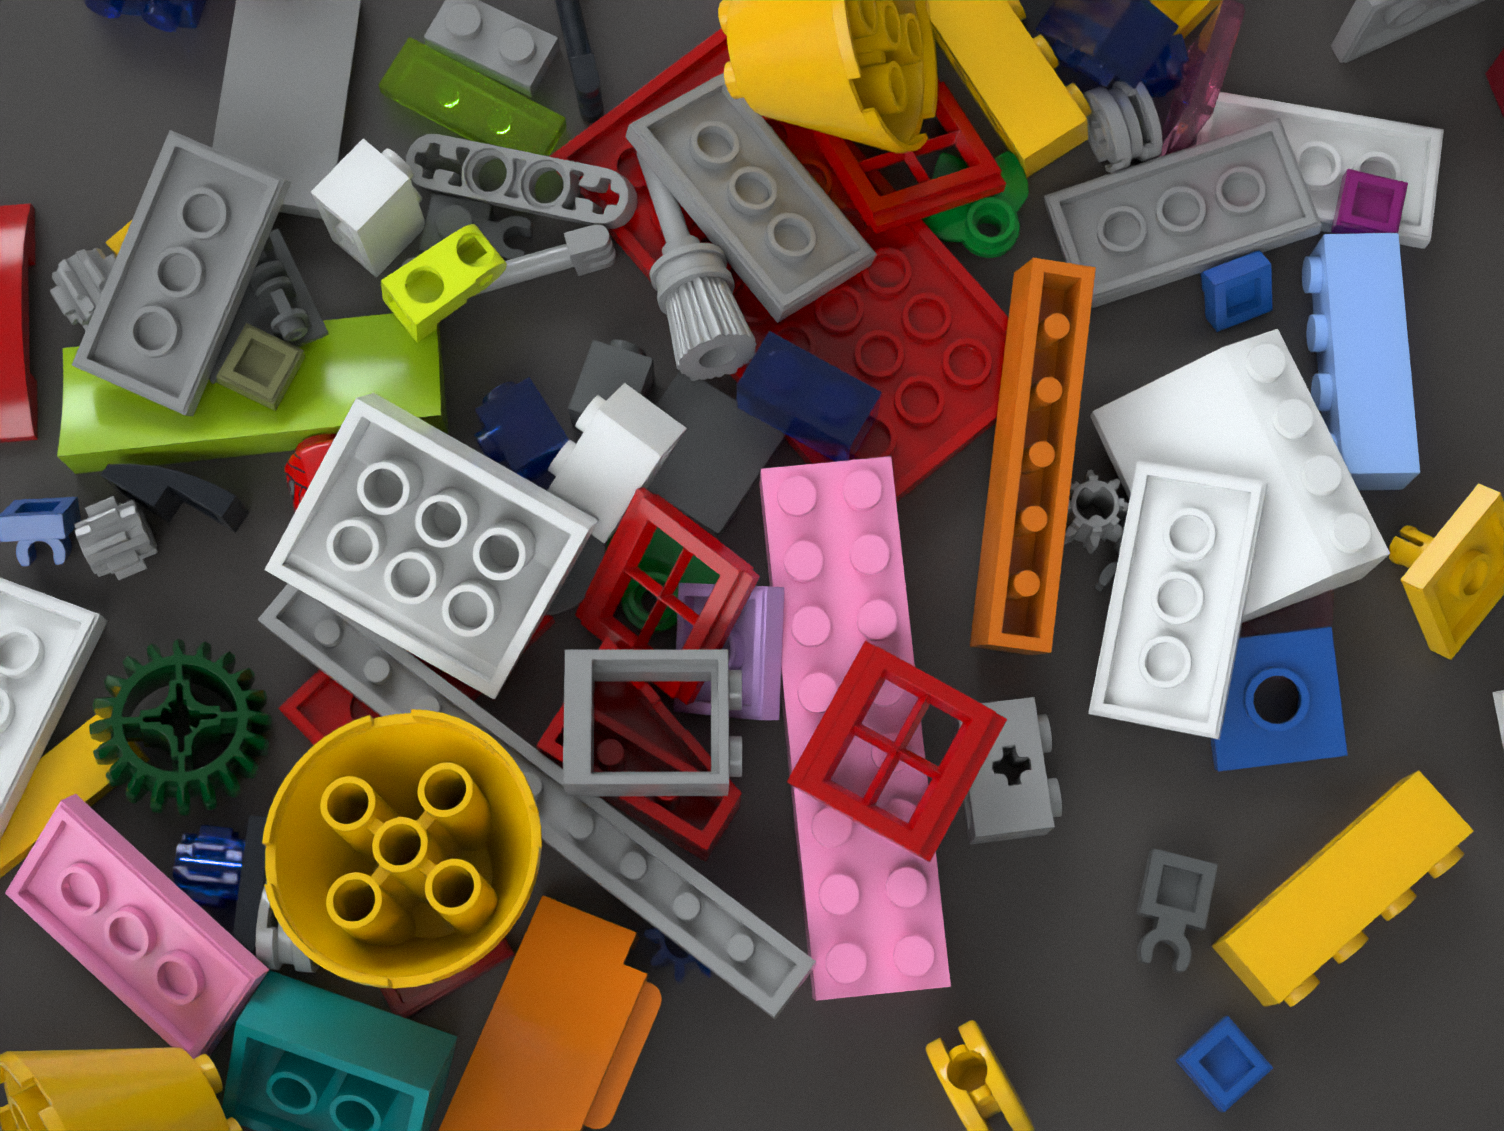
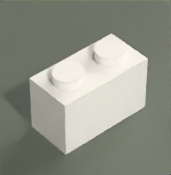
(370, 206)
(617, 453)

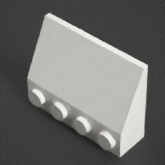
(1255, 420)
(430, 544)

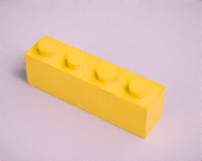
(1011, 78)
(1343, 890)

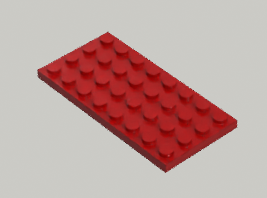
(902, 325)

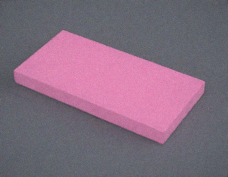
(135, 929)

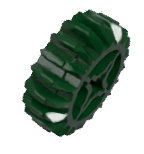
(156, 726)

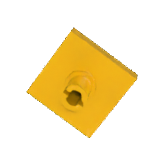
(1457, 573)

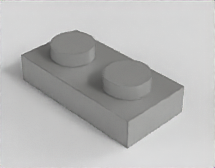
(493, 43)

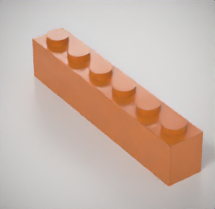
(1033, 457)

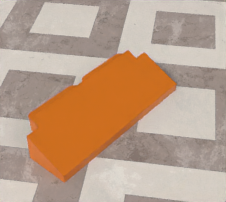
(558, 1030)

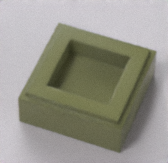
(260, 366)

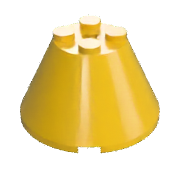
(836, 66)
(401, 849)
(111, 1091)

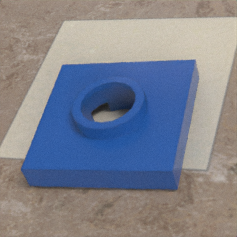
(1317, 727)

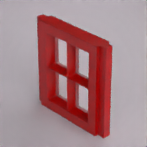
(928, 196)
(620, 565)
(949, 780)

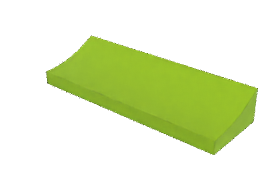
(356, 359)

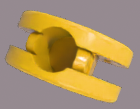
(977, 1081)

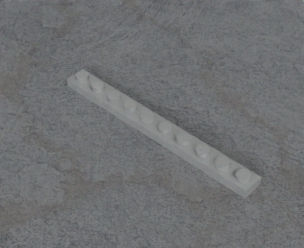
(577, 827)

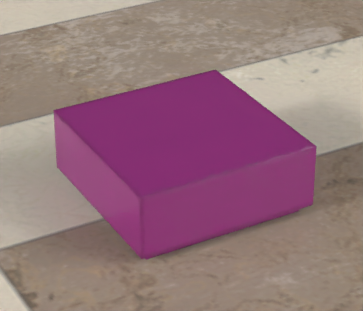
(1368, 204)

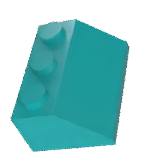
(332, 1064)

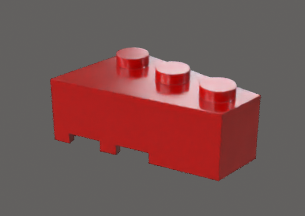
(643, 736)

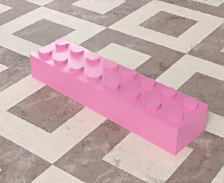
(839, 556)

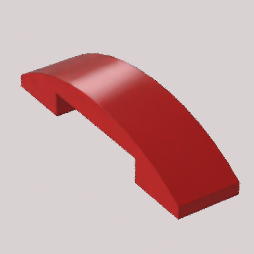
(17, 385)

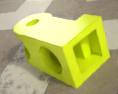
(441, 280)

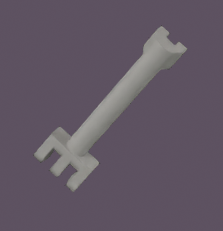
(585, 249)

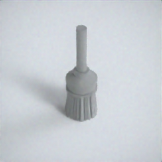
(696, 294)

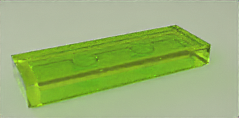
(469, 101)

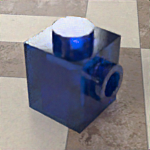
(519, 429)

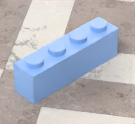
(1363, 356)

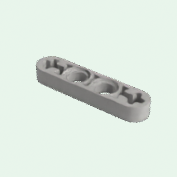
(520, 181)

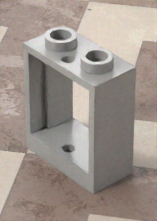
(588, 666)

